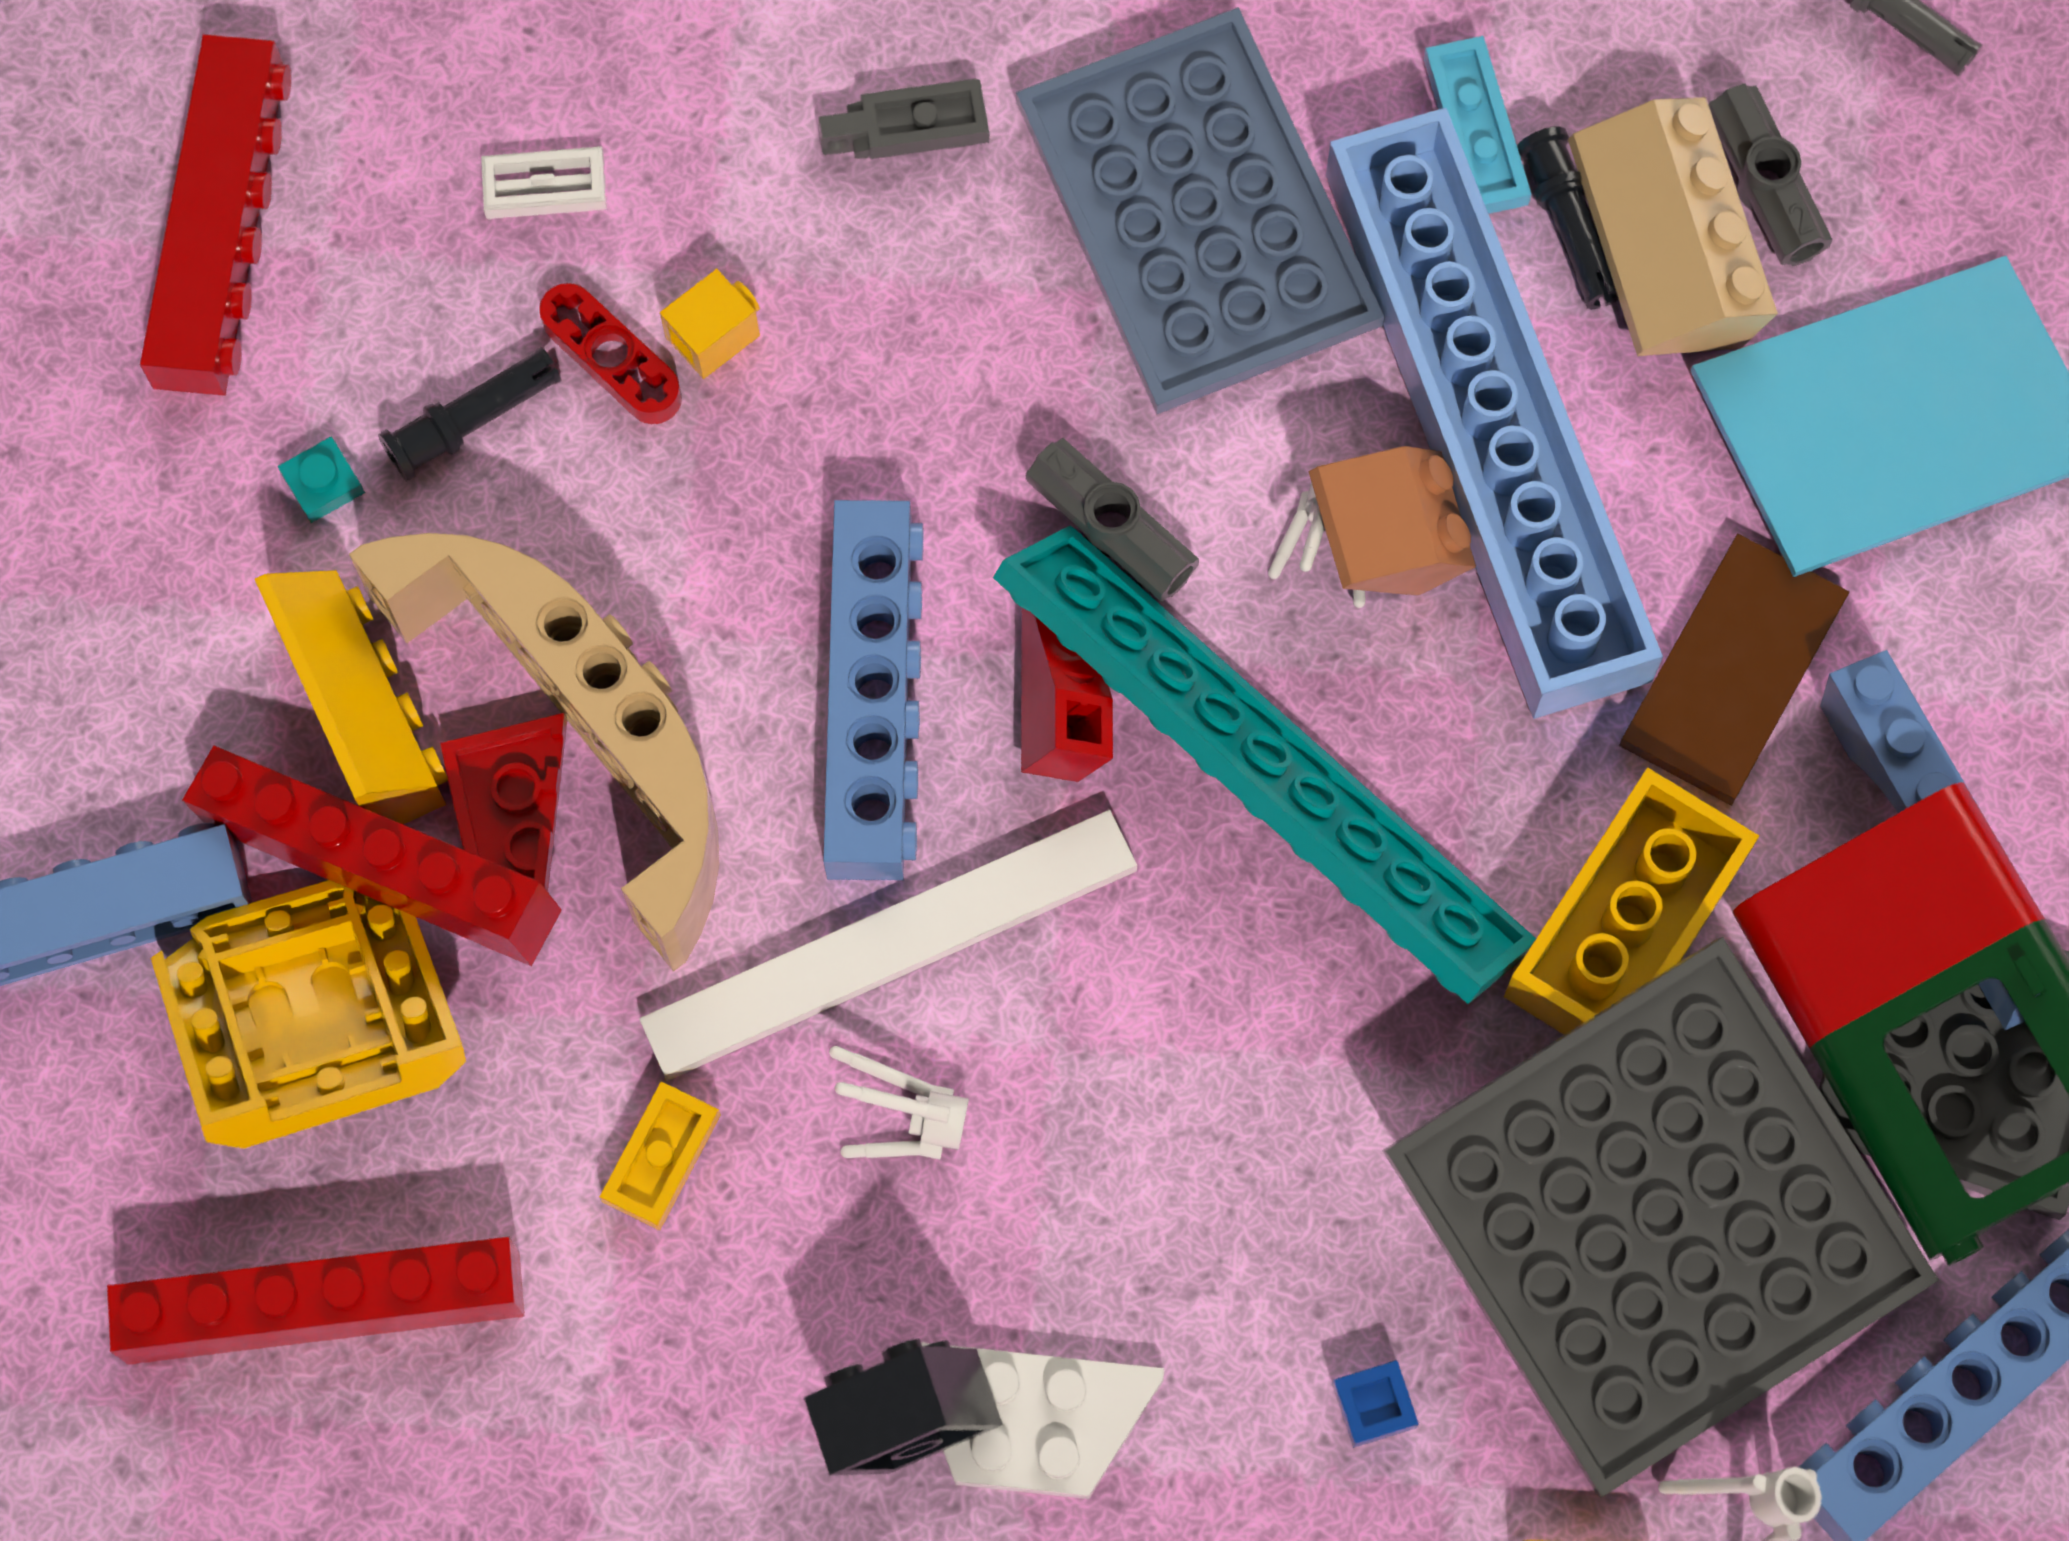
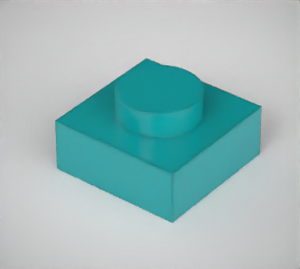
(321, 479)

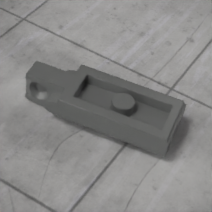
(908, 121)

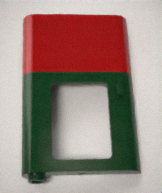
(1881, 940)

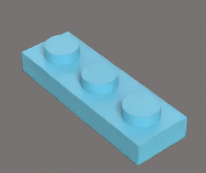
(1468, 88)

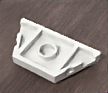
(1058, 1423)

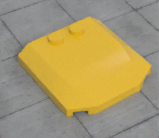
(305, 1013)

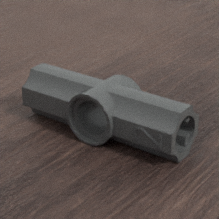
(1782, 204)
(1086, 493)

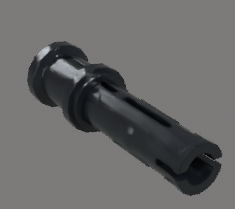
(1562, 194)
(443, 427)

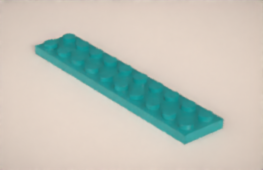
(1267, 762)

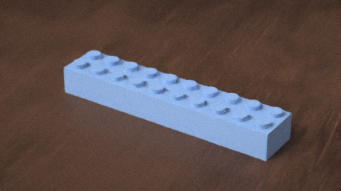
(1493, 413)

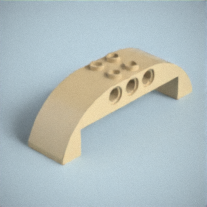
(593, 680)

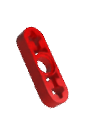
(592, 312)

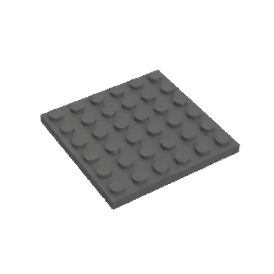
(1660, 1216)

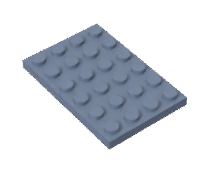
(1199, 210)

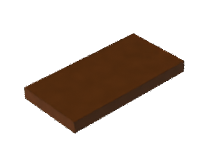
(1733, 670)

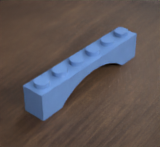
(1899, 751)

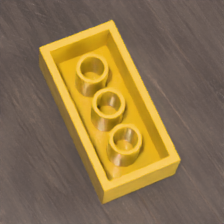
(1631, 904)

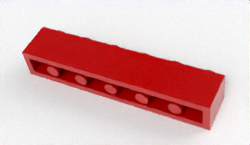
(215, 216)
(374, 855)
(315, 1300)

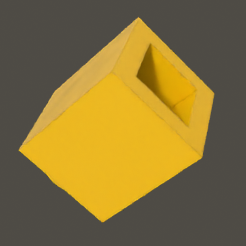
(711, 322)

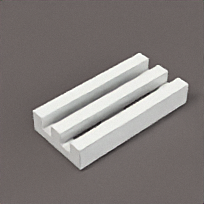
(547, 202)

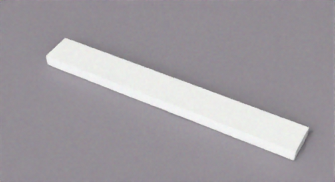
(888, 945)

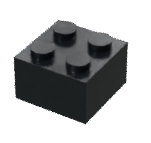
(901, 1408)

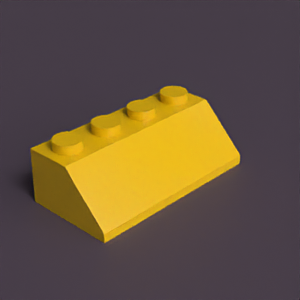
(352, 694)

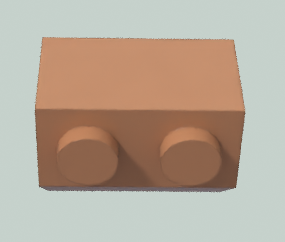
(1393, 521)

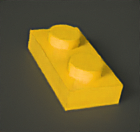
(660, 1155)

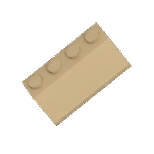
(1673, 228)

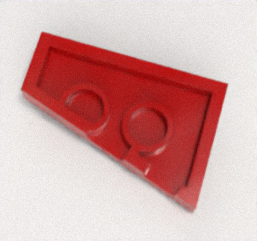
(509, 792)

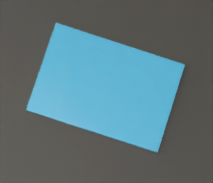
(1894, 414)

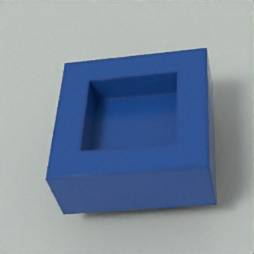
(1375, 1403)

